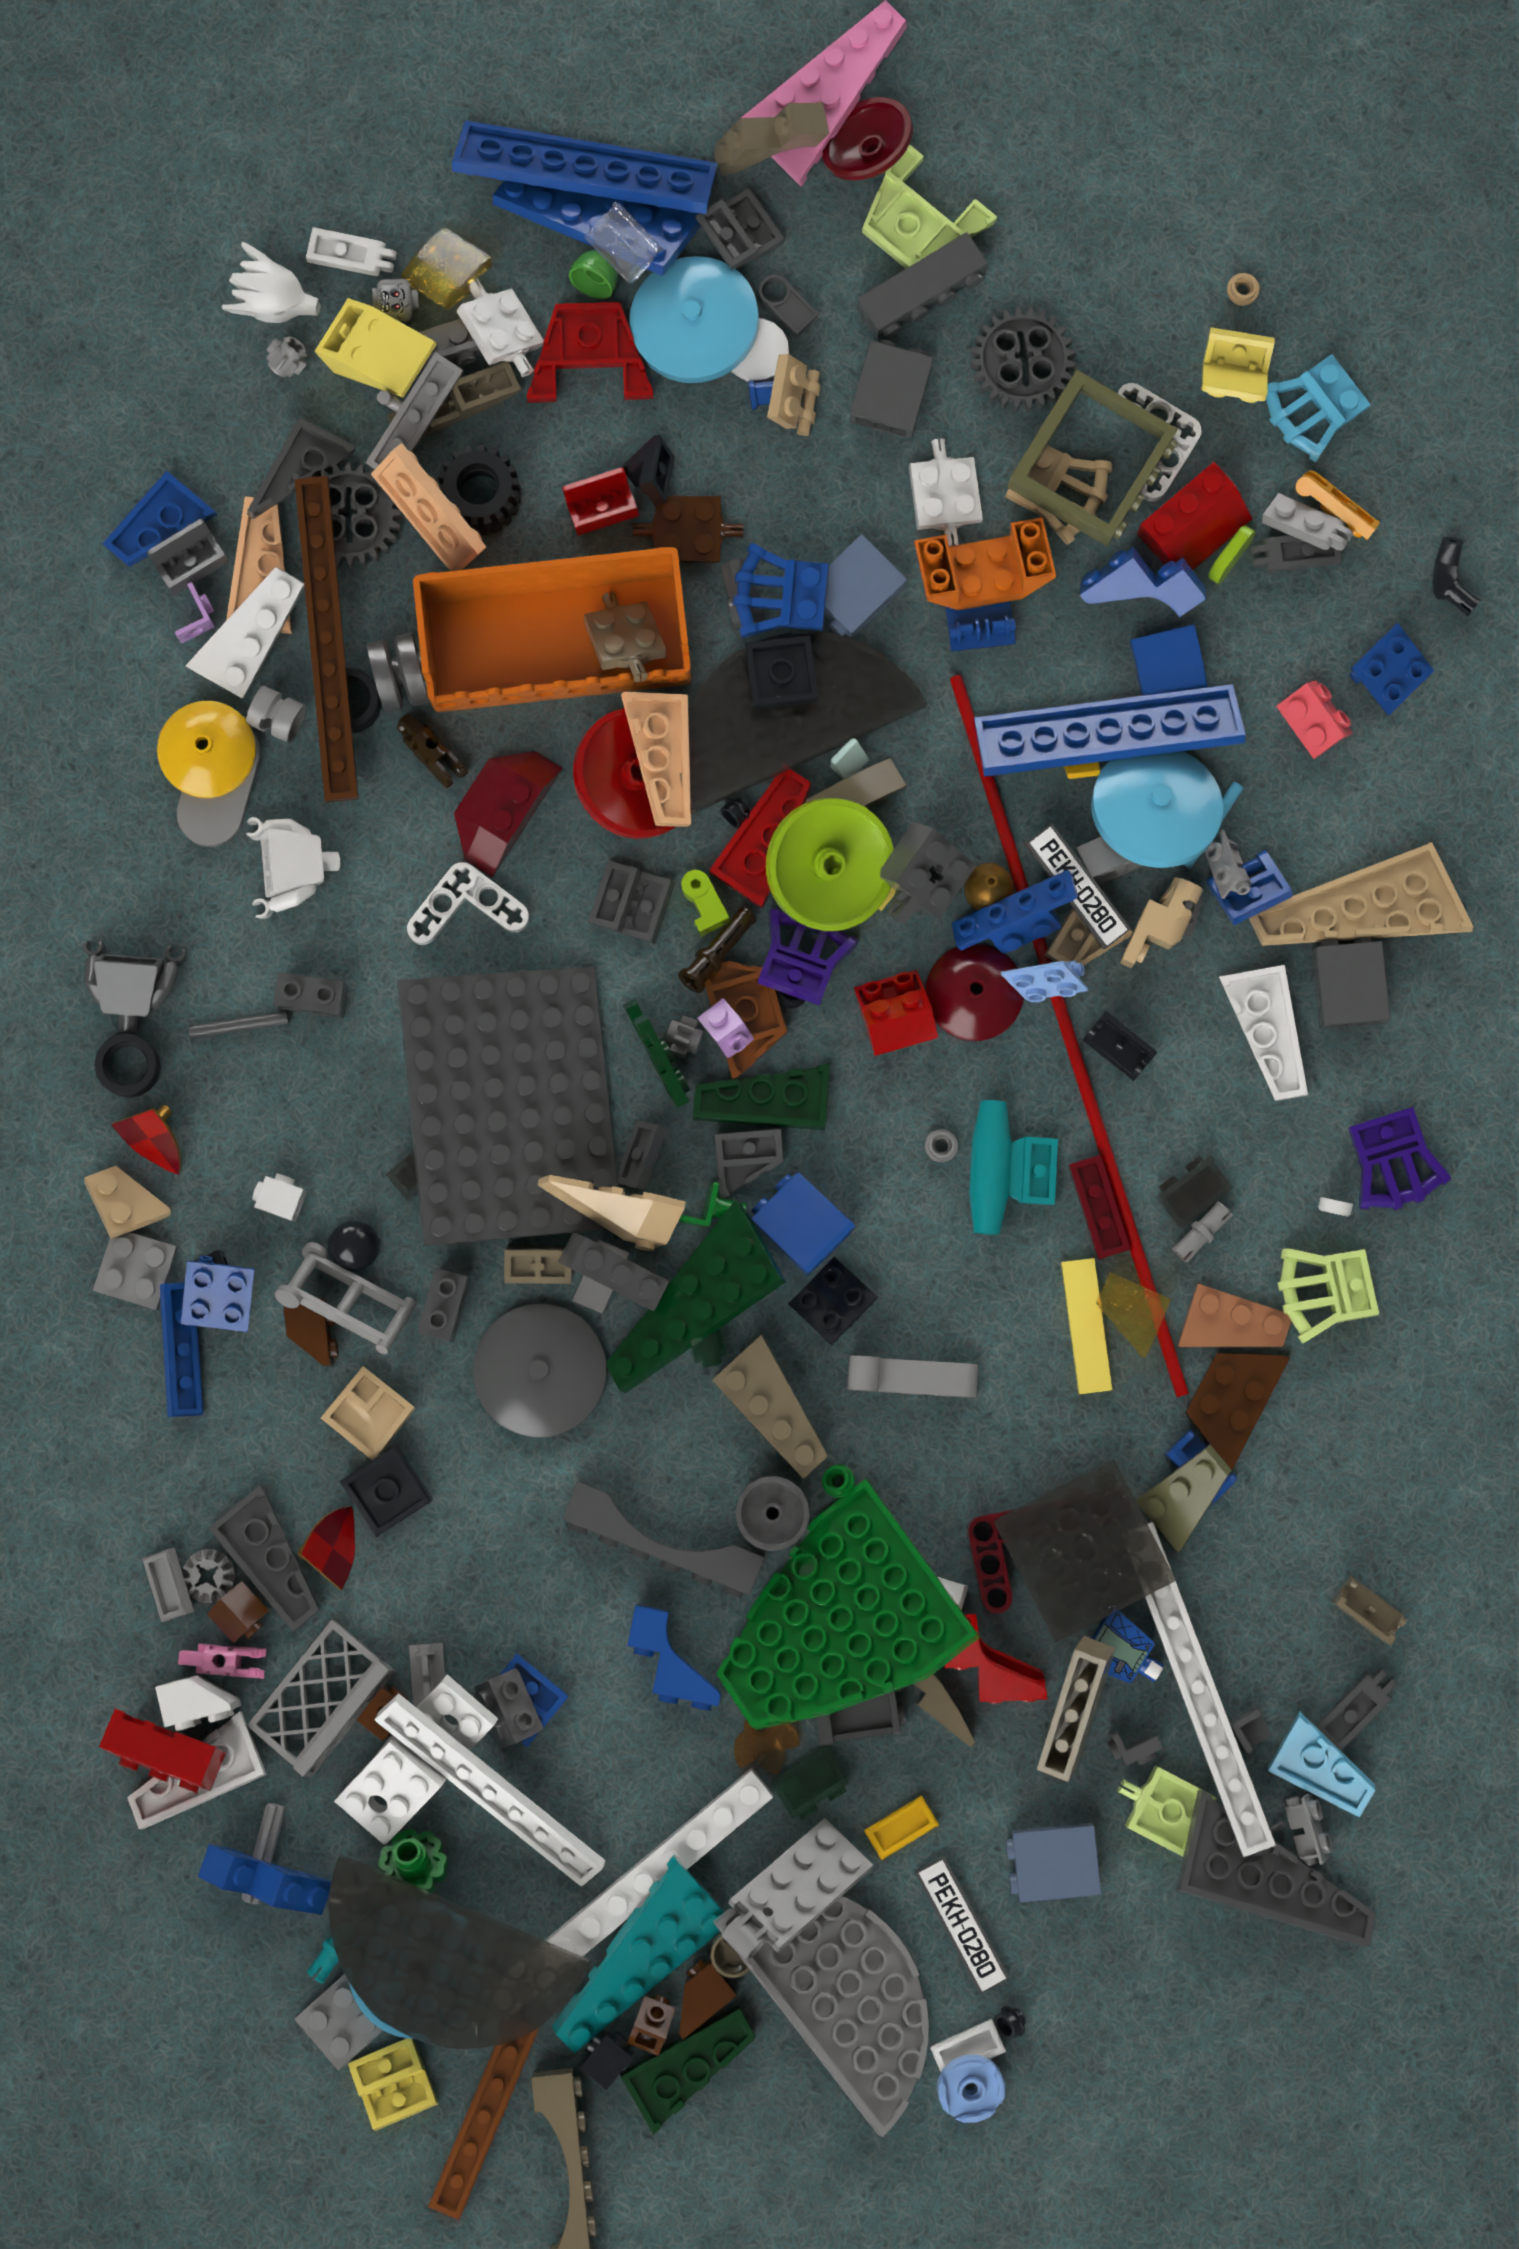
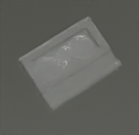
(623, 243)

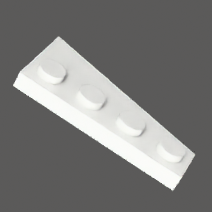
(244, 641)
(1267, 1018)
(241, 1765)

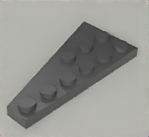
(1265, 1882)

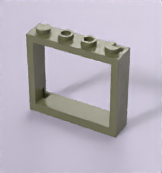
(1063, 508)

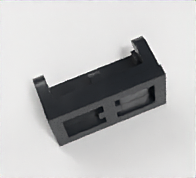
(1119, 1046)

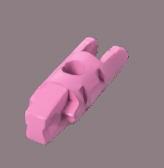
(207, 1660)

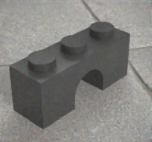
(613, 1271)

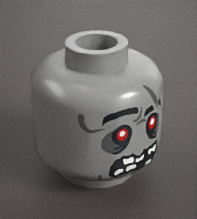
(395, 298)

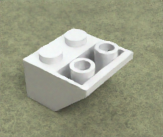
(192, 1698)

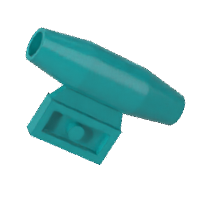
(1007, 1168)

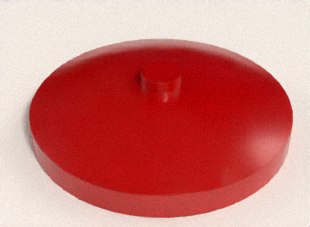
(611, 779)

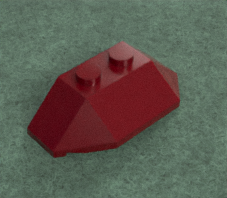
(501, 806)

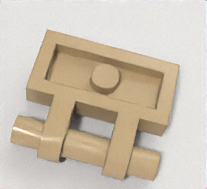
(787, 392)

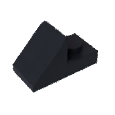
(651, 469)

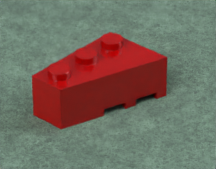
(162, 1752)

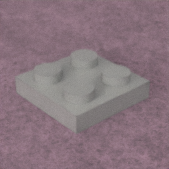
(135, 1269)
(337, 2024)

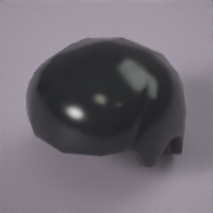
(353, 1245)

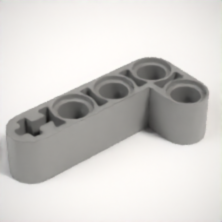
(912, 1377)

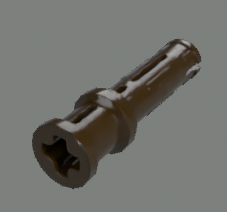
(709, 959)

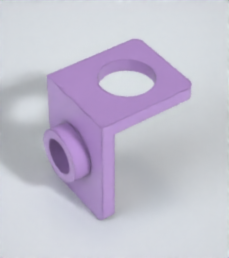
(201, 625)

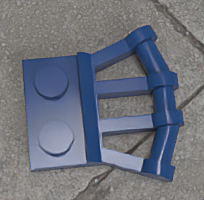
(802, 597)

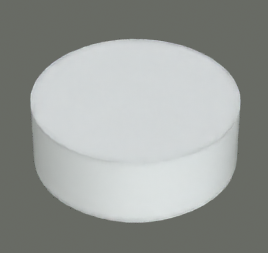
(1335, 1206)

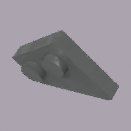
(746, 1156)

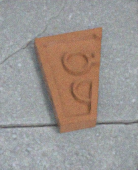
(1231, 1321)

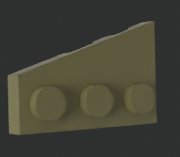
(1184, 1496)

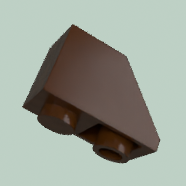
(311, 1333)

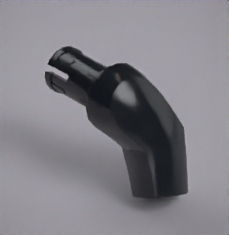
(1445, 575)

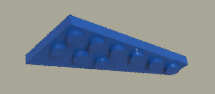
(578, 212)

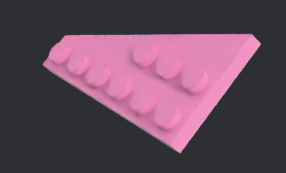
(836, 80)

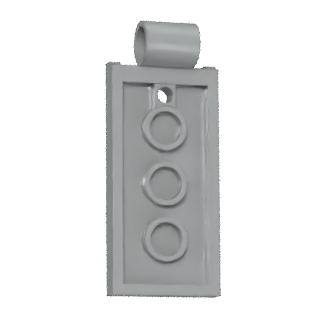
(794, 1890)

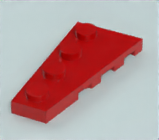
(744, 857)

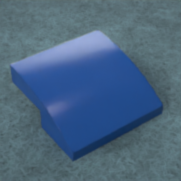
(1169, 661)

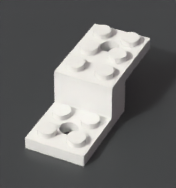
(405, 1777)

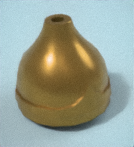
(987, 885)

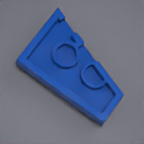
(157, 516)

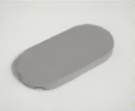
(218, 819)

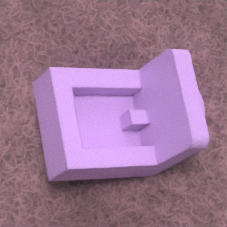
(726, 1028)

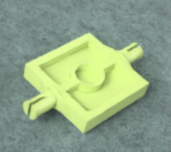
(1162, 1809)

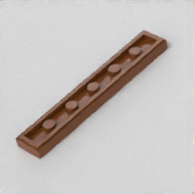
(480, 2126)

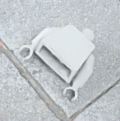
(290, 863)

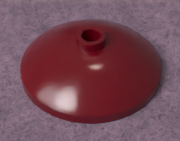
(869, 139)
(971, 1015)

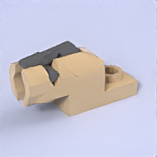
(1165, 922)

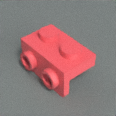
(1315, 718)

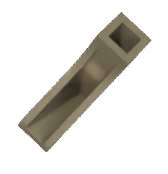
(760, 138)

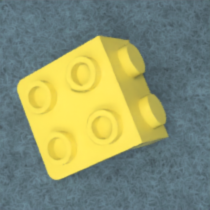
(1237, 365)

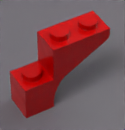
(998, 1674)

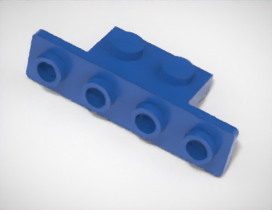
(1018, 917)

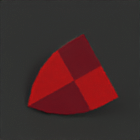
(151, 1137)
(332, 1546)

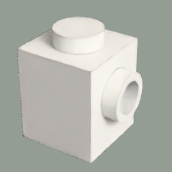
(279, 1197)

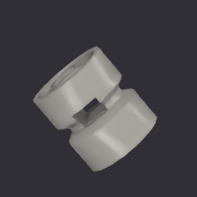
(274, 713)

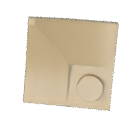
(368, 1413)

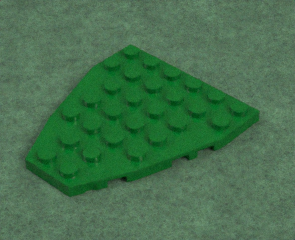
(843, 1620)

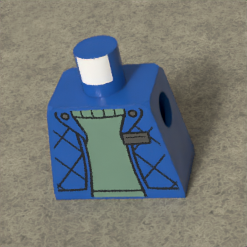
(1131, 1648)

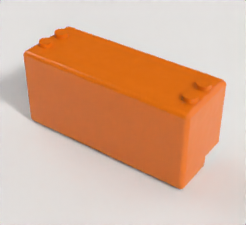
(523, 634)

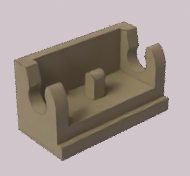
(535, 1265)
(1369, 1610)

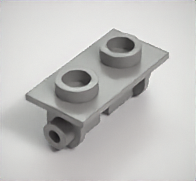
(1226, 866)
(426, 1669)
(1308, 1816)

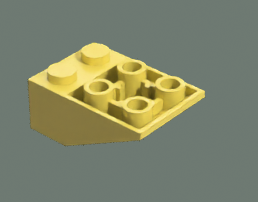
(374, 348)

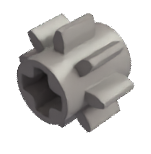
(286, 356)
(684, 1036)

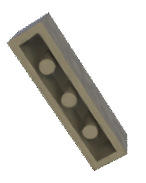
(1076, 1708)

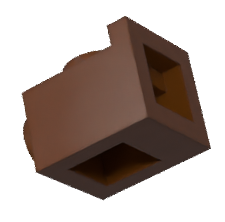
(652, 2024)

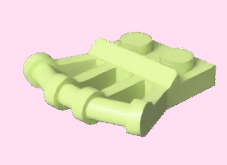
(1347, 1285)

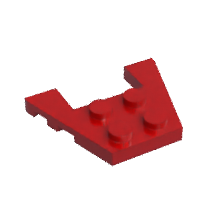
(588, 338)

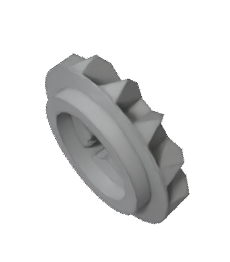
(223, 1577)

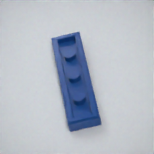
(180, 1355)

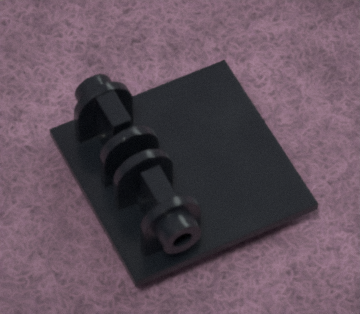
(833, 1301)

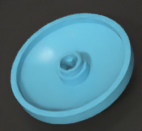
(694, 320)
(1157, 808)

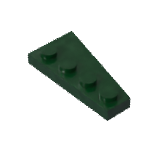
(767, 1099)
(667, 2081)

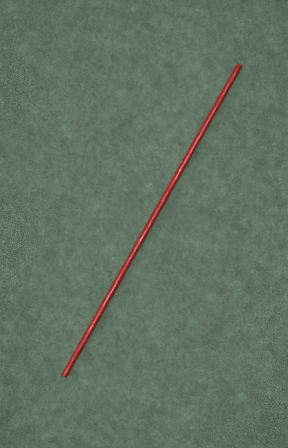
(1071, 1044)

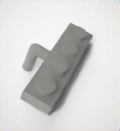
(418, 409)

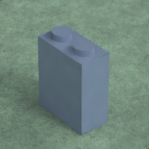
(859, 587)
(1054, 1862)

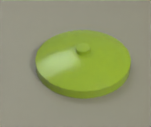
(829, 864)

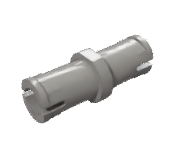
(1202, 1232)

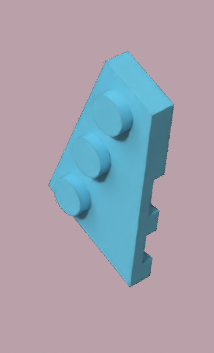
(1321, 1768)

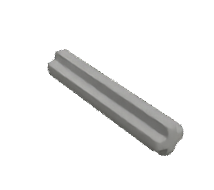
(267, 1839)

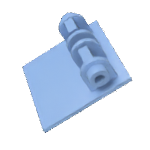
(1047, 980)

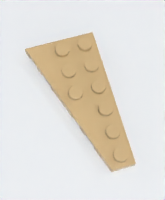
(1385, 900)

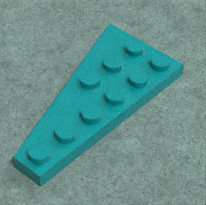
(645, 1951)

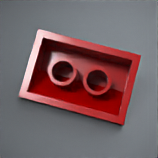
(1196, 519)

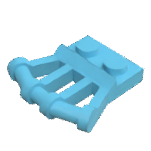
(1332, 394)

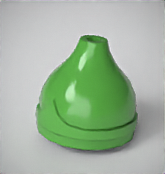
(593, 275)

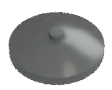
(540, 1370)

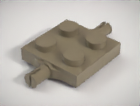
(624, 636)

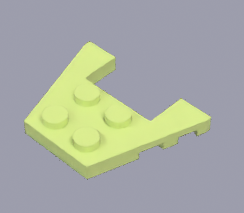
(909, 225)

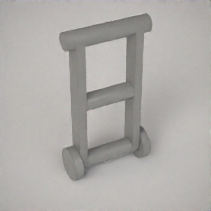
(317, 1257)

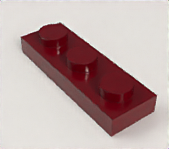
(1099, 1207)

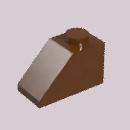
(703, 1996)

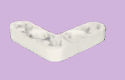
(1184, 446)
(471, 893)

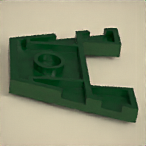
(659, 1054)

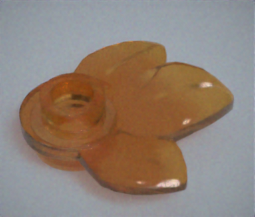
(765, 1746)

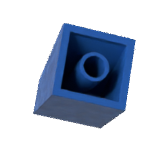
(802, 1222)

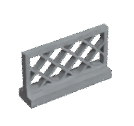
(337, 1722)

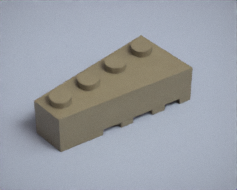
(767, 1401)

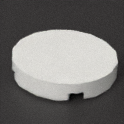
(763, 357)

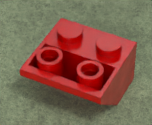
(896, 1012)

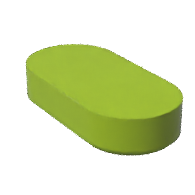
(1231, 554)

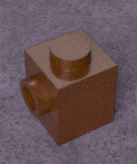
(238, 1613)
(369, 1714)

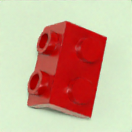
(600, 501)

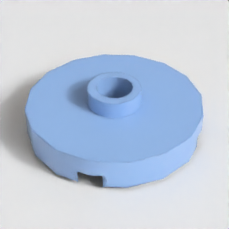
(972, 2104)

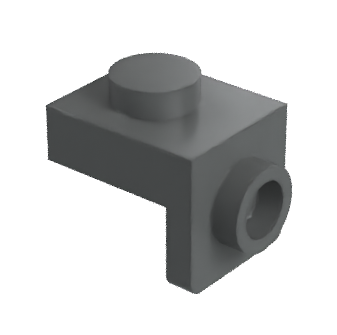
(1140, 1751)

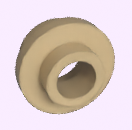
(1246, 280)

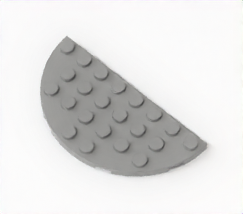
(853, 2003)

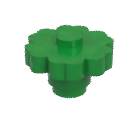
(415, 1859)

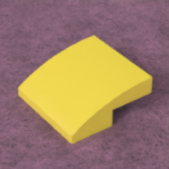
(385, 2070)

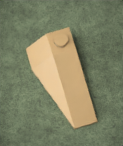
(635, 1218)

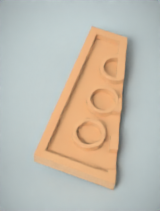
(257, 555)
(662, 748)

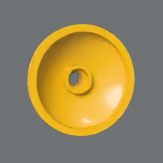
(220, 765)

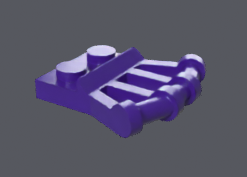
(798, 972)
(1392, 1138)

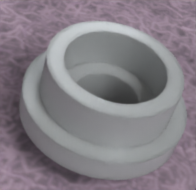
(949, 1138)

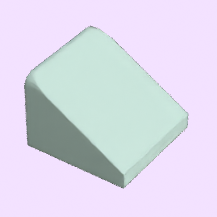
(849, 759)

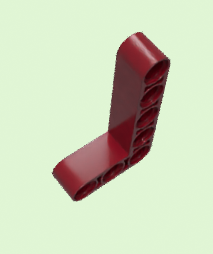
(991, 1546)

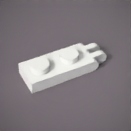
(349, 252)

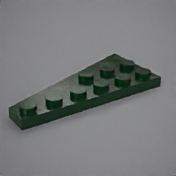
(712, 1288)

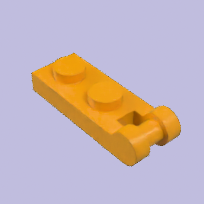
(1337, 504)

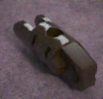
(430, 750)

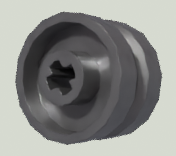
(398, 672)
(752, 1516)

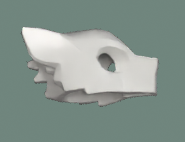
(269, 289)

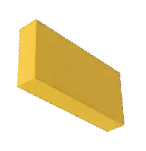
(901, 1827)

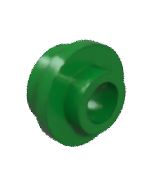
(829, 1478)

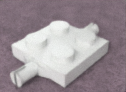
(500, 327)
(945, 492)

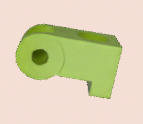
(700, 891)

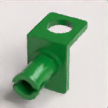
(713, 1208)

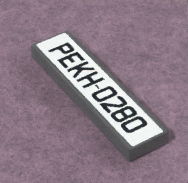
(1092, 903)
(962, 1925)

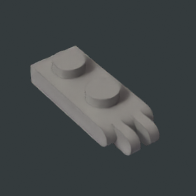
(1306, 523)

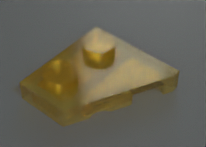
(1133, 1311)

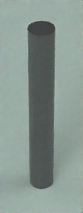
(238, 1024)

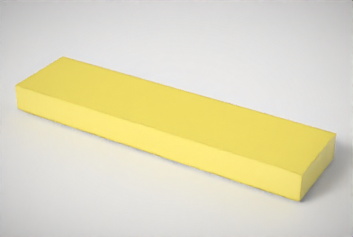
(1086, 1326)

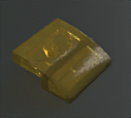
(446, 268)

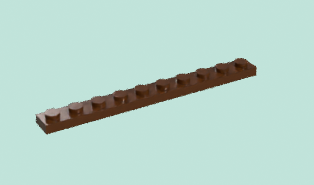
(326, 639)

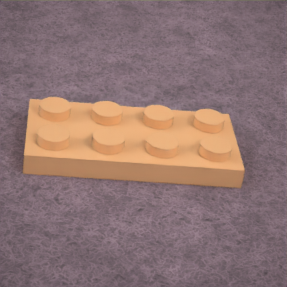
(428, 509)

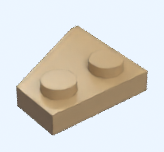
(1076, 942)
(123, 1202)

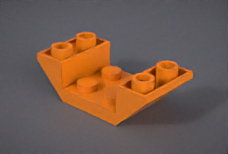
(986, 569)

